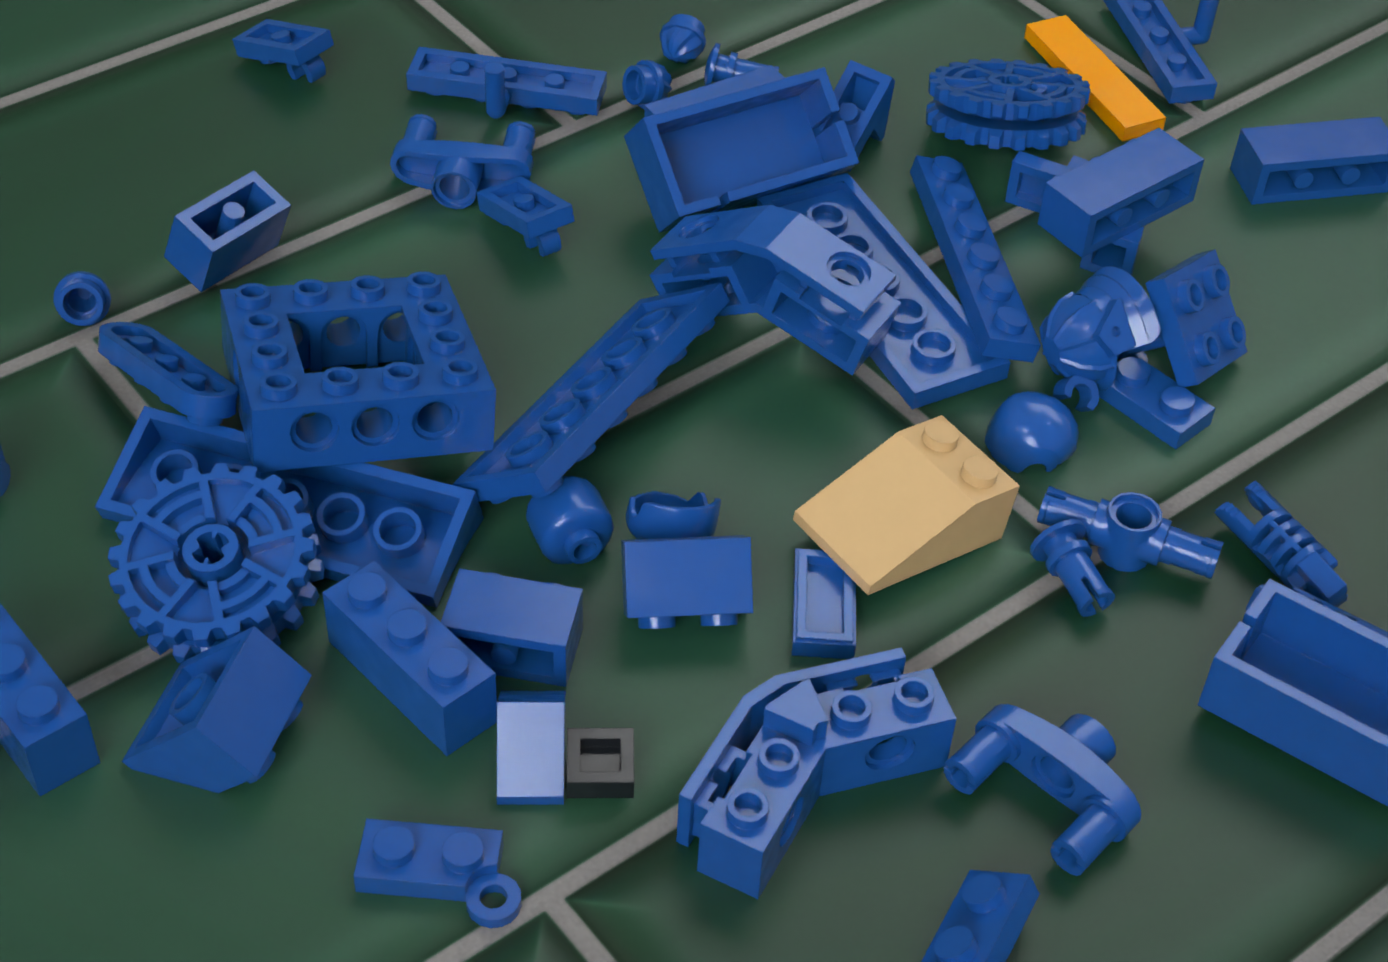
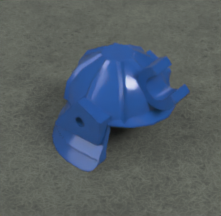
(1092, 329)

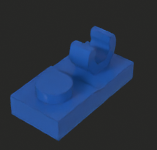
(286, 43)
(528, 211)

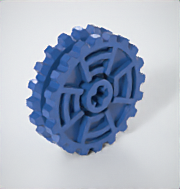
(1007, 104)
(215, 560)

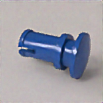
(724, 66)
(1070, 560)

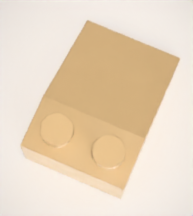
(910, 506)

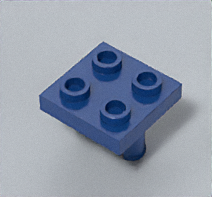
(1196, 319)

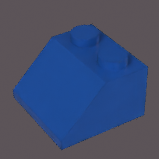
(221, 715)

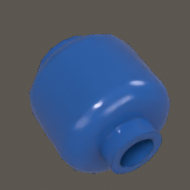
(570, 521)

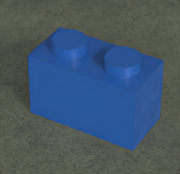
(226, 230)
(687, 579)
(517, 624)

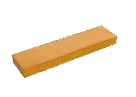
(1111, 92)

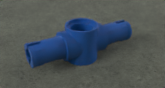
(1132, 532)

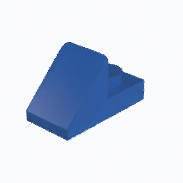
(863, 104)

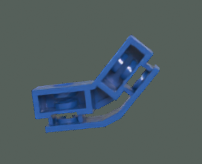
(787, 273)
(801, 741)

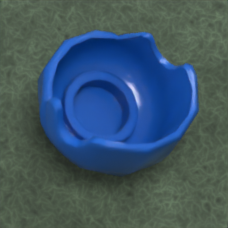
(1032, 431)
(670, 516)

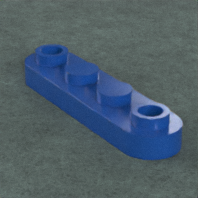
(169, 372)

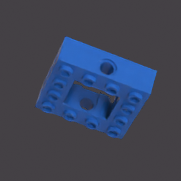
(425, 406)

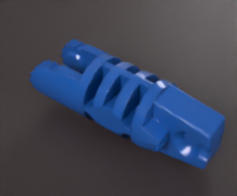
(1285, 546)

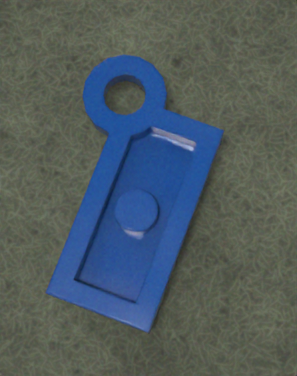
(1156, 401)
(437, 864)

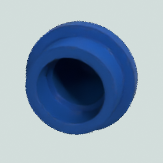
(682, 38)
(646, 83)
(82, 298)

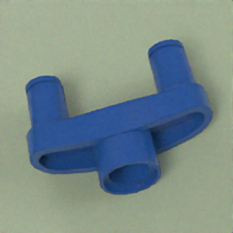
(460, 168)
(1064, 763)

